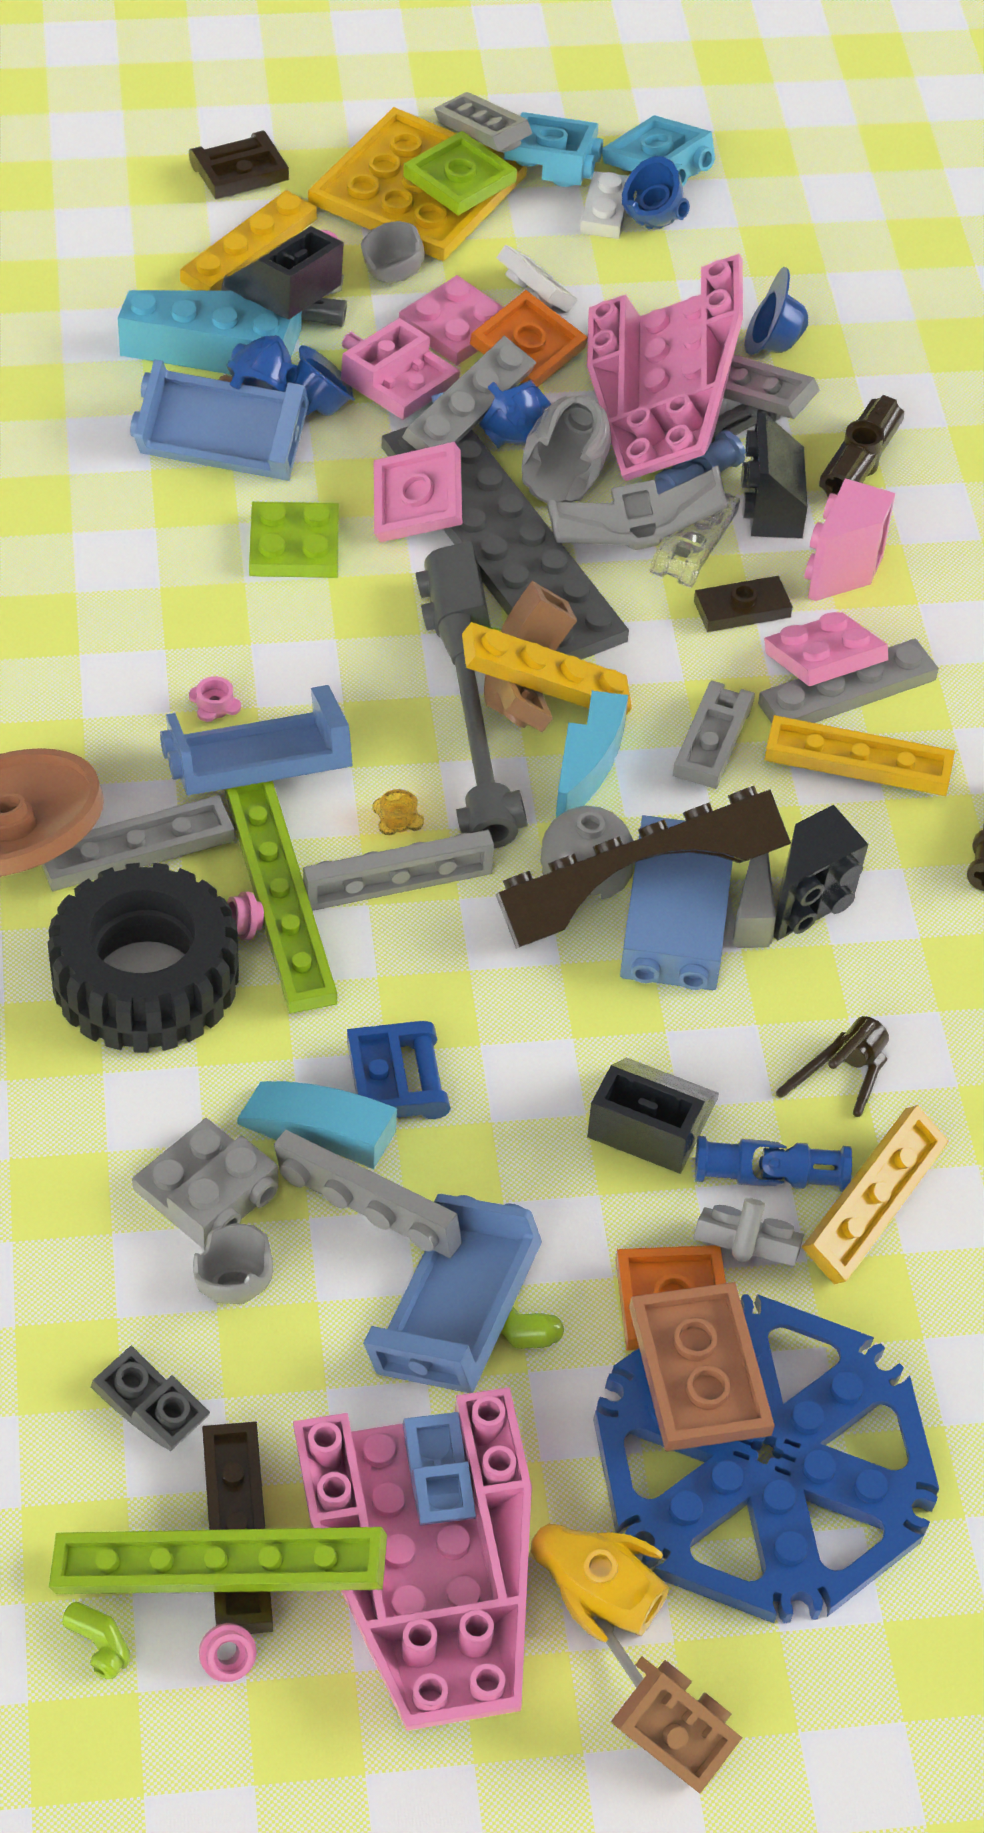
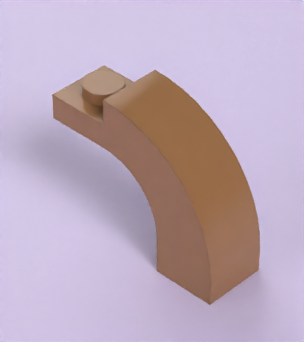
(540, 619)

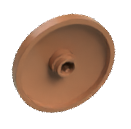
(45, 806)

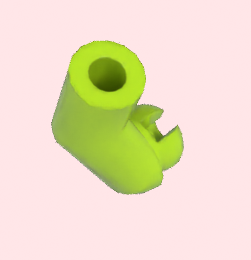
(532, 1330)
(104, 1633)

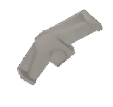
(638, 513)

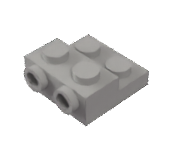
(207, 1181)

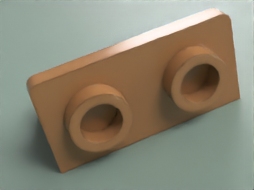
(676, 1727)

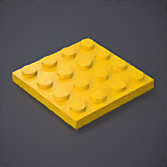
(372, 191)

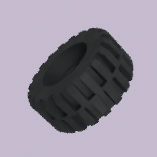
(149, 1006)

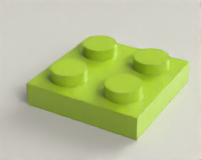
(460, 172)
(294, 539)

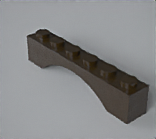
(734, 832)

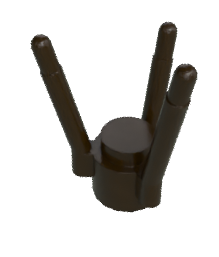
(857, 1047)

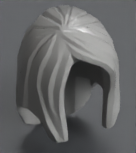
(566, 449)

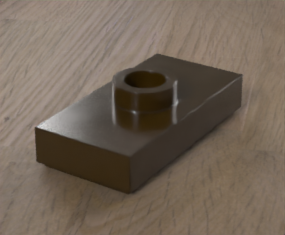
(742, 603)

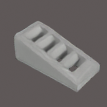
(756, 908)

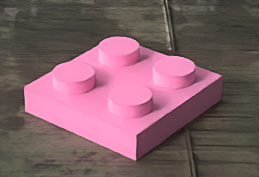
(450, 317)
(417, 492)
(826, 648)

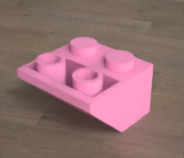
(850, 540)

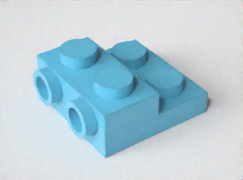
(683, 144)
(562, 146)

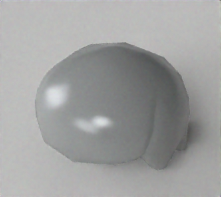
(393, 251)
(234, 1264)

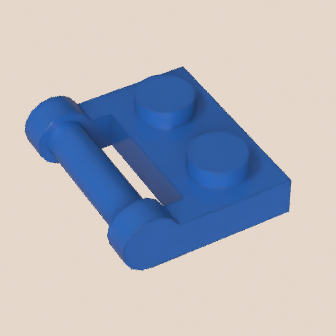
(381, 1073)

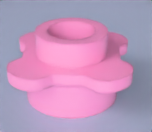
(214, 698)

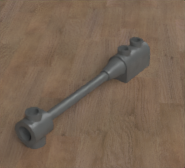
(456, 600)

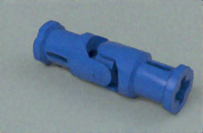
(793, 1165)

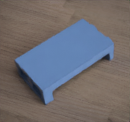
(219, 425)
(260, 749)
(676, 918)
(458, 1302)

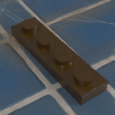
(236, 1503)

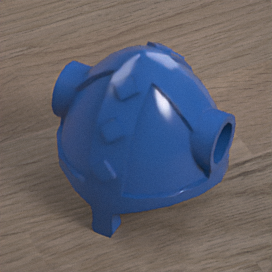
(658, 194)
(262, 364)
(513, 413)

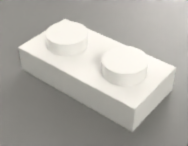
(603, 207)
(526, 272)

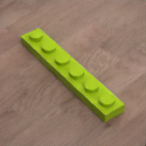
(285, 902)
(219, 1560)

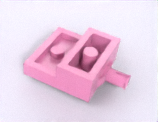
(396, 368)

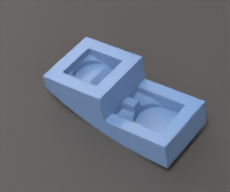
(438, 1468)

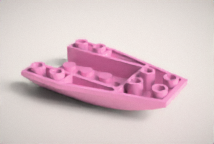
(666, 369)
(452, 1591)

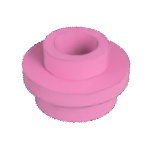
(247, 914)
(236, 1666)

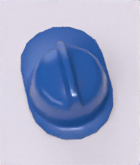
(777, 320)
(322, 382)

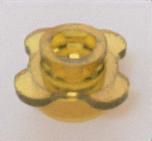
(397, 812)

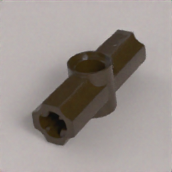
(863, 444)

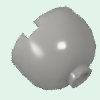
(577, 833)

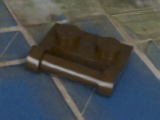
(239, 165)

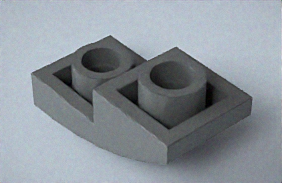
(149, 1401)

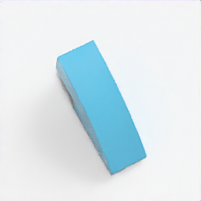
(591, 750)
(323, 1115)

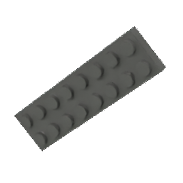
(520, 548)

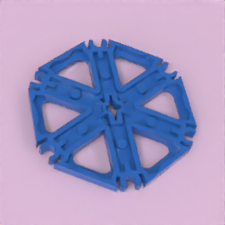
(778, 1490)

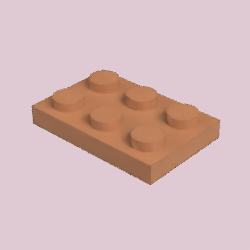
(701, 1366)

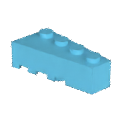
(196, 327)

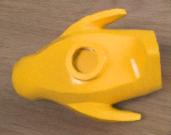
(601, 1577)

